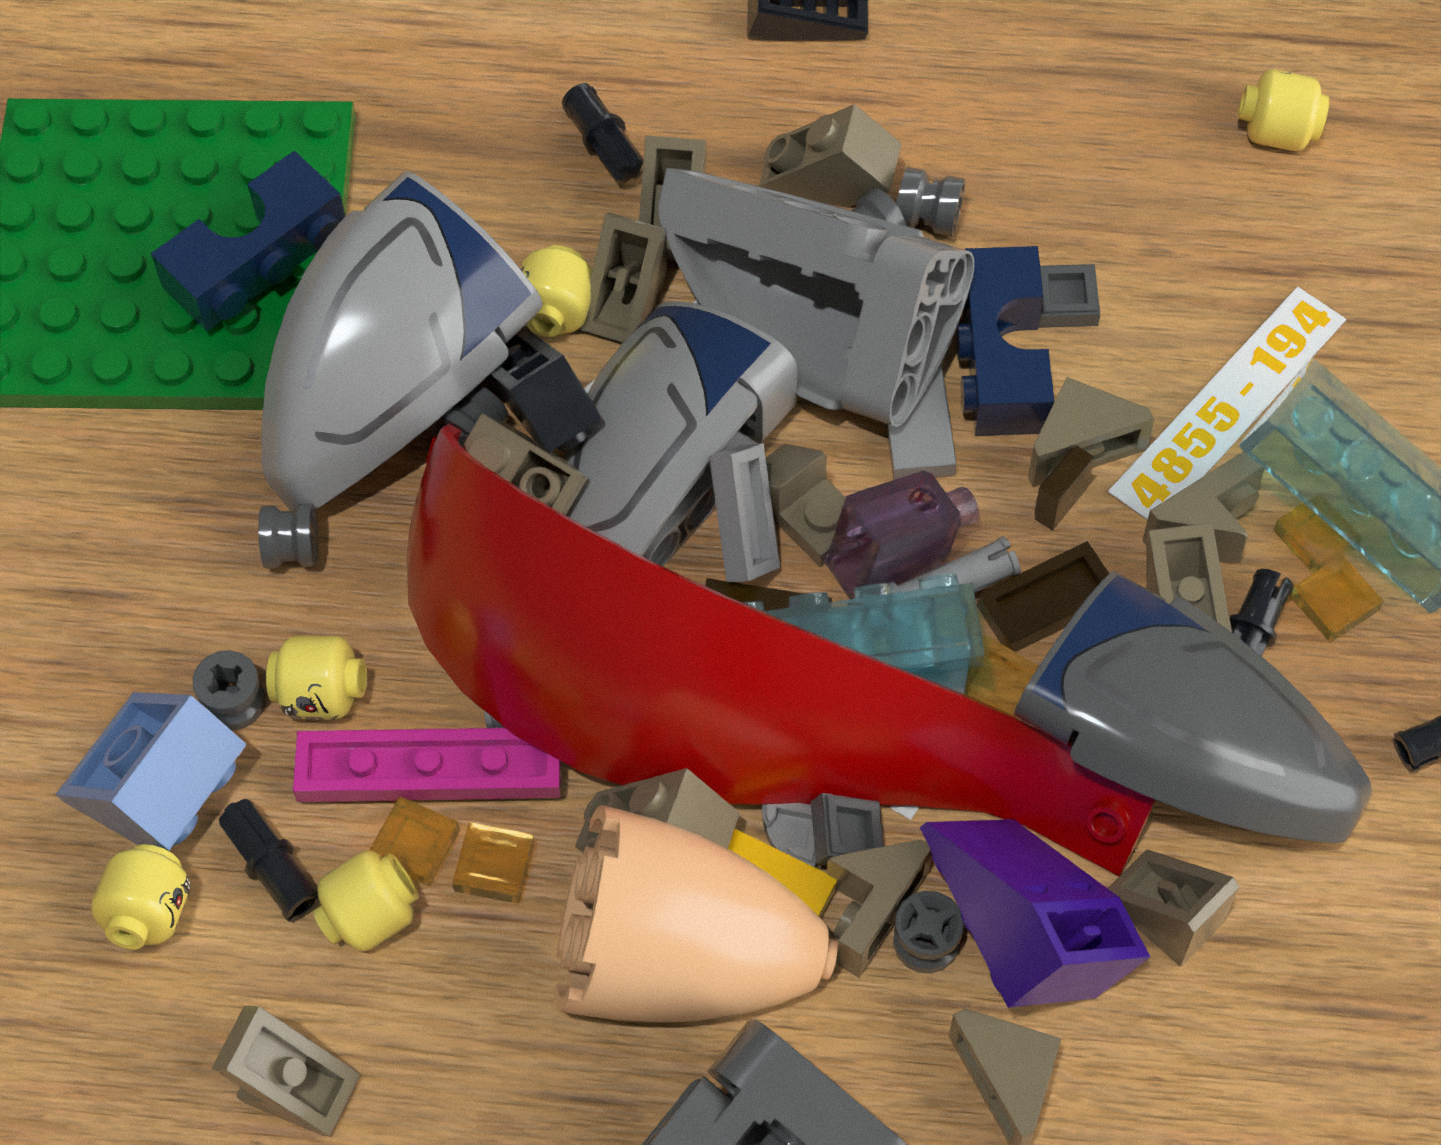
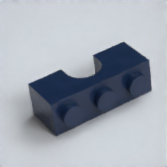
(220, 274)
(1006, 384)

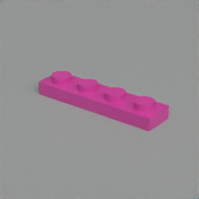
(421, 765)

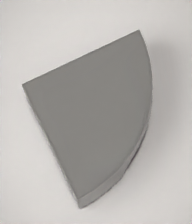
(790, 830)

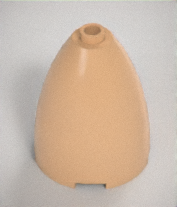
(681, 929)

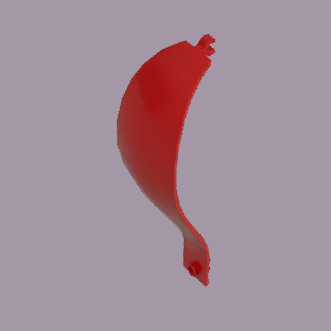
(660, 675)

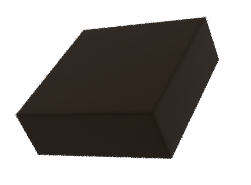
(1063, 487)

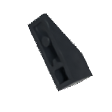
(544, 393)

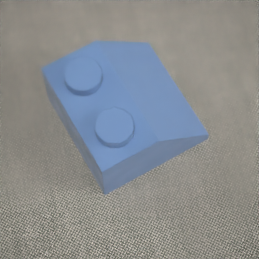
(154, 768)

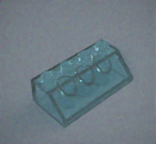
(1356, 477)
(911, 629)

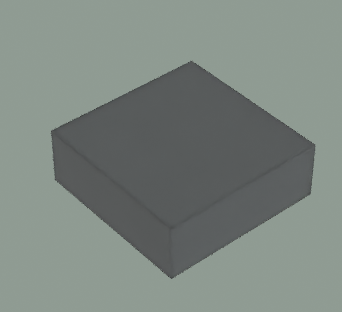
(1069, 296)
(844, 826)

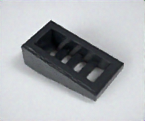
(781, 22)

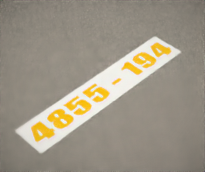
(1229, 402)

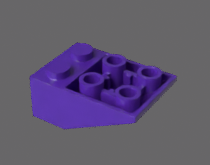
(1034, 913)

